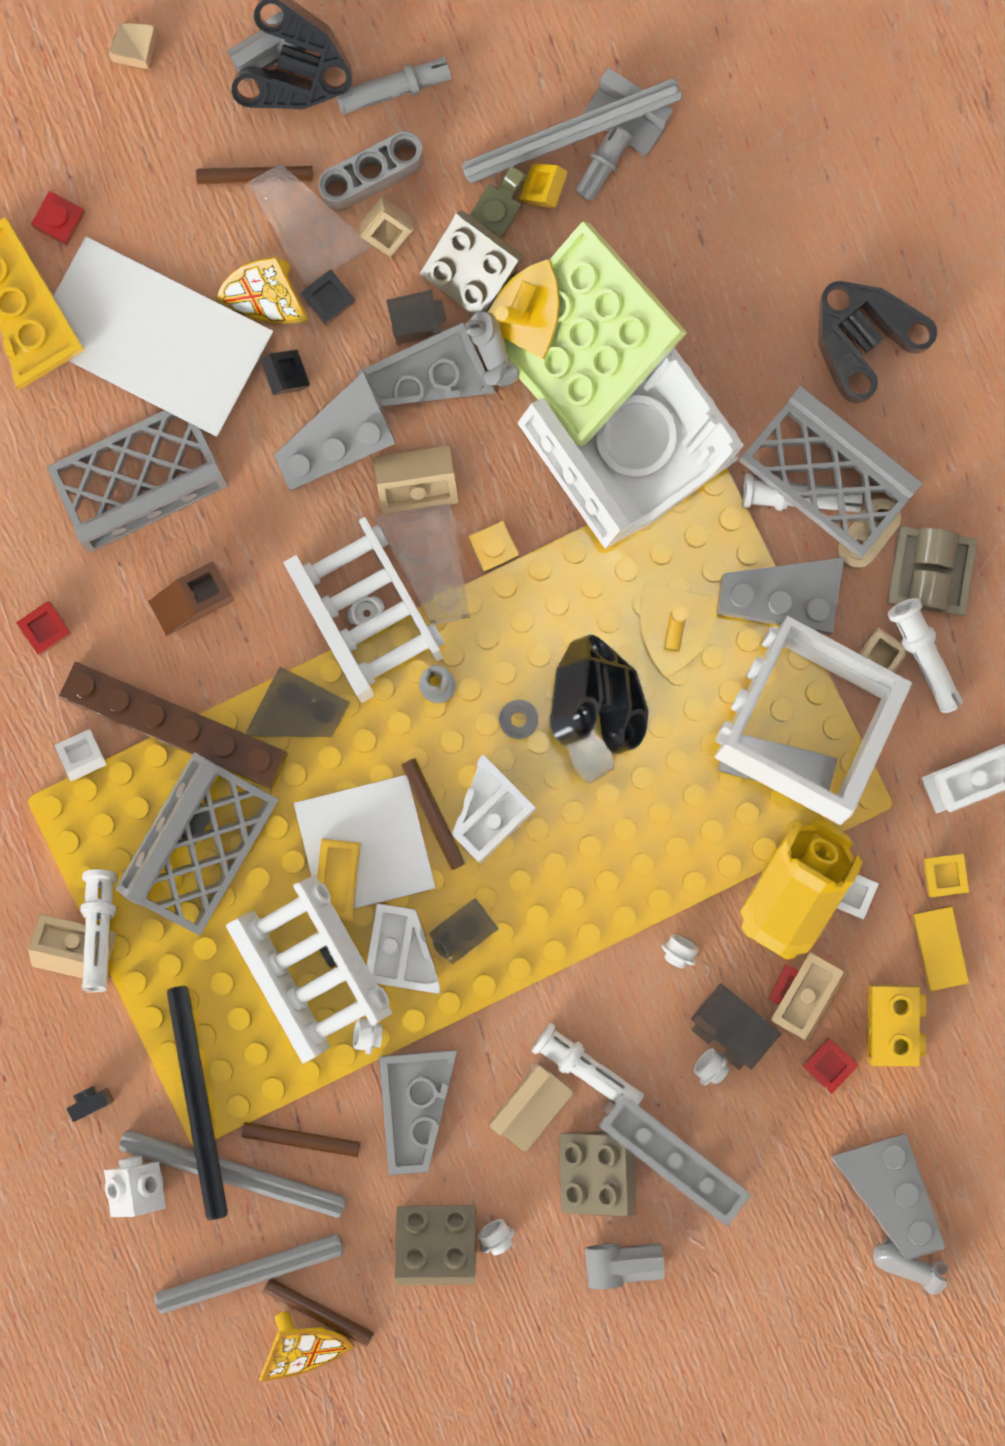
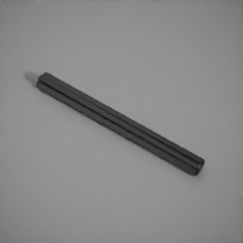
(197, 1102)

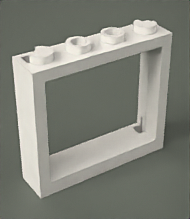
(842, 662)

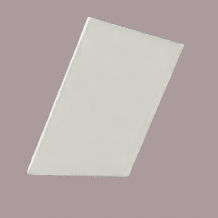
(386, 825)

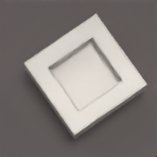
(80, 755)
(858, 897)

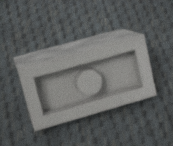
(644, 129)

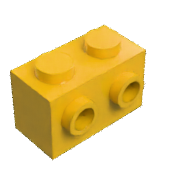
(895, 1025)

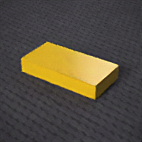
(339, 874)
(940, 948)

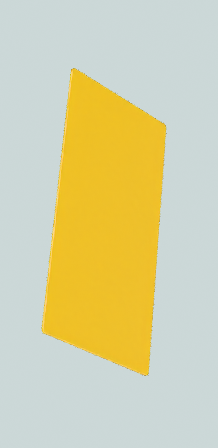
(559, 888)

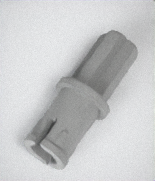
(603, 162)

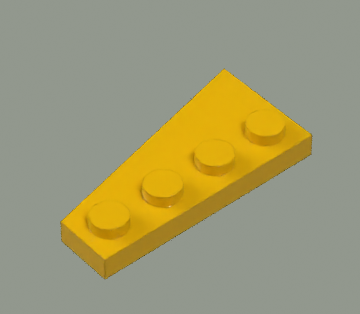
(30, 318)

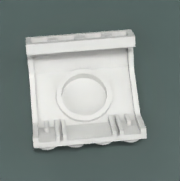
(644, 457)

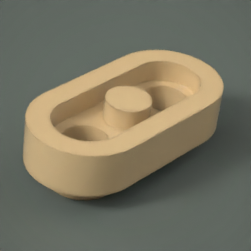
(860, 533)

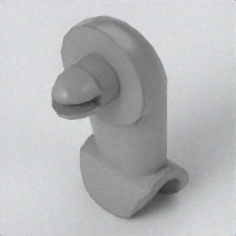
(488, 336)
(891, 1260)

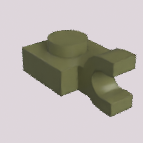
(497, 206)

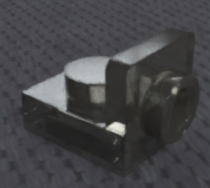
(462, 931)

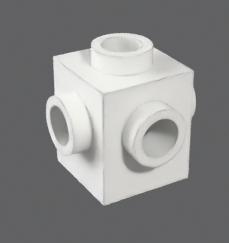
(134, 1187)

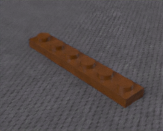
(173, 725)

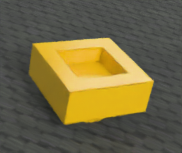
(543, 185)
(493, 546)
(945, 875)

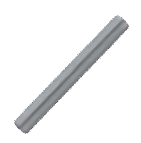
(249, 1273)

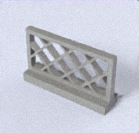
(855, 452)
(145, 507)
(166, 834)
(674, 1159)

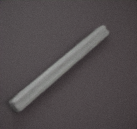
(572, 130)
(235, 1174)

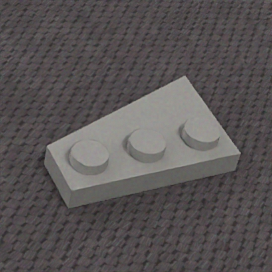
(430, 370)
(337, 436)
(795, 590)
(413, 1106)
(893, 1190)

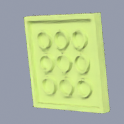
(604, 340)

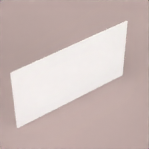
(158, 336)

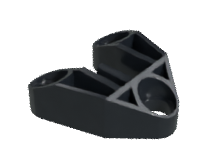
(287, 90)
(886, 311)
(593, 684)

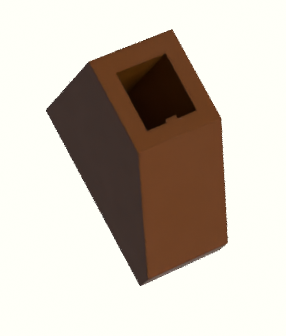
(191, 598)

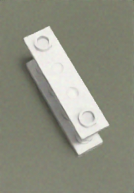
(345, 641)
(967, 780)
(279, 988)

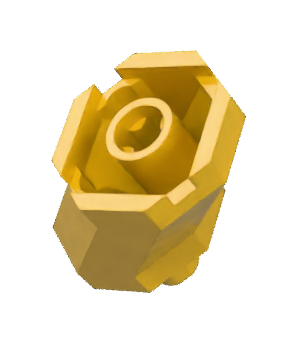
(800, 888)

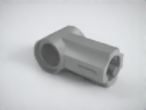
(260, 49)
(613, 1265)

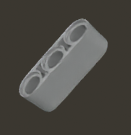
(380, 154)
(807, 764)

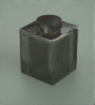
(415, 316)

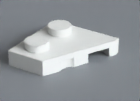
(490, 812)
(400, 951)

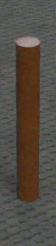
(246, 174)
(433, 814)
(301, 1139)
(318, 1312)

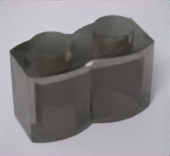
(588, 757)
(734, 1026)

